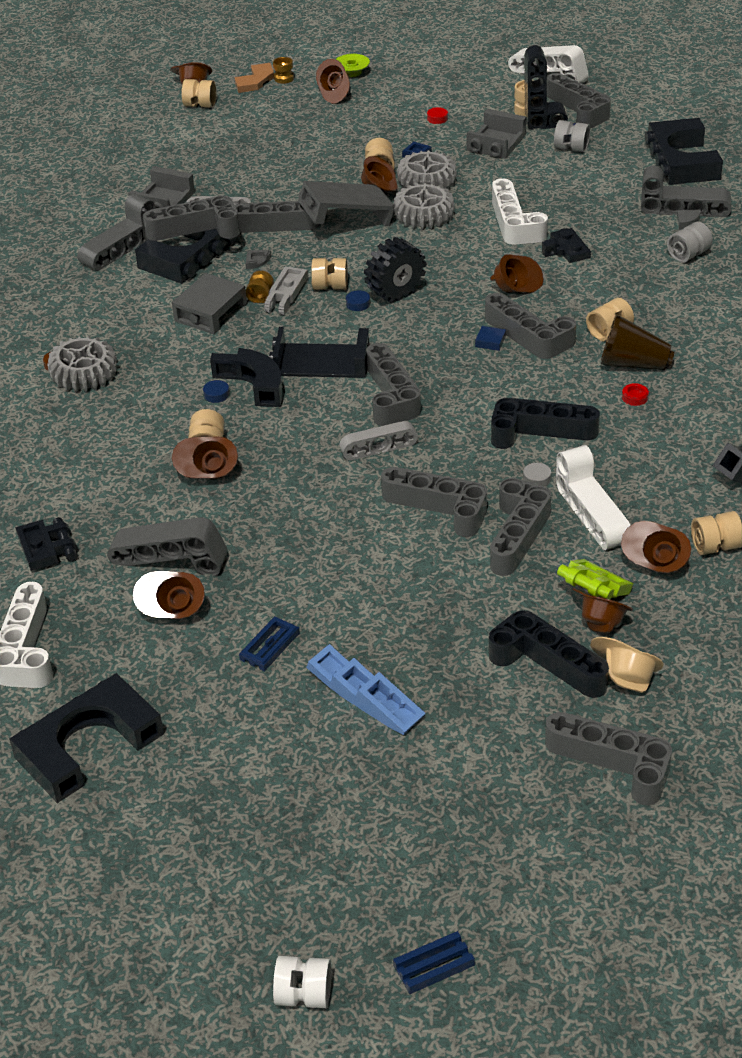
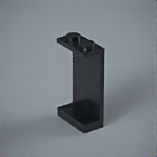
(321, 359)

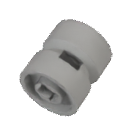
(579, 136)
(690, 242)

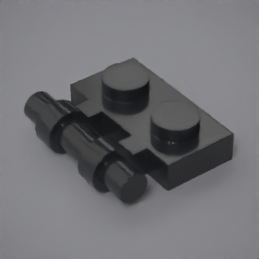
(37, 544)

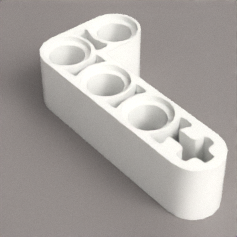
(562, 59)
(515, 225)
(586, 496)
(19, 661)

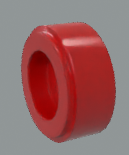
(437, 115)
(635, 394)

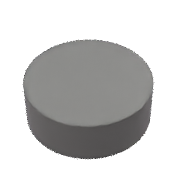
(537, 473)

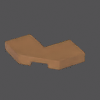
(260, 74)

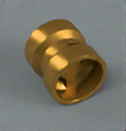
(282, 69)
(259, 286)

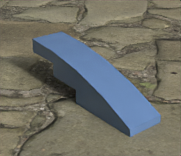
(364, 690)

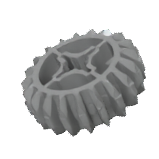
(427, 168)
(424, 206)
(82, 363)

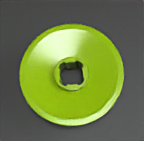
(354, 63)

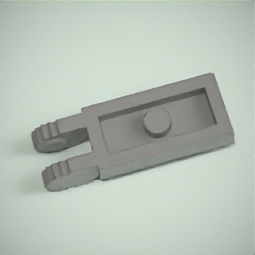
(285, 289)

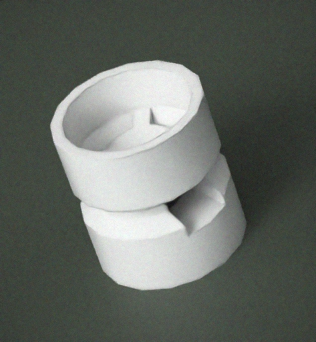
(315, 982)

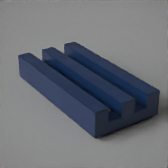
(273, 645)
(431, 956)

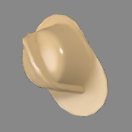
(627, 665)

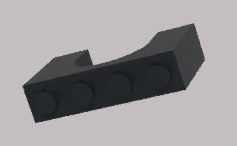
(681, 166)
(181, 262)
(107, 704)

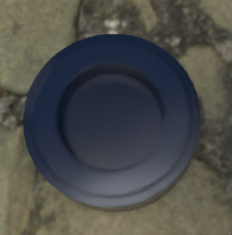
(357, 300)
(216, 391)

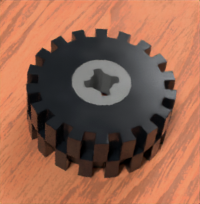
(395, 269)

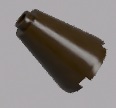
(635, 347)

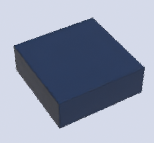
(416, 148)
(490, 338)

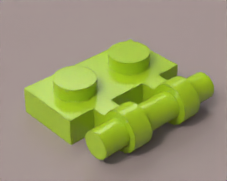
(594, 579)

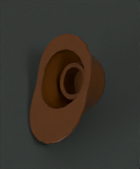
(192, 70)
(332, 80)
(379, 173)
(517, 274)
(204, 457)
(656, 546)
(169, 594)
(602, 613)

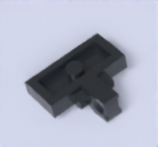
(566, 243)

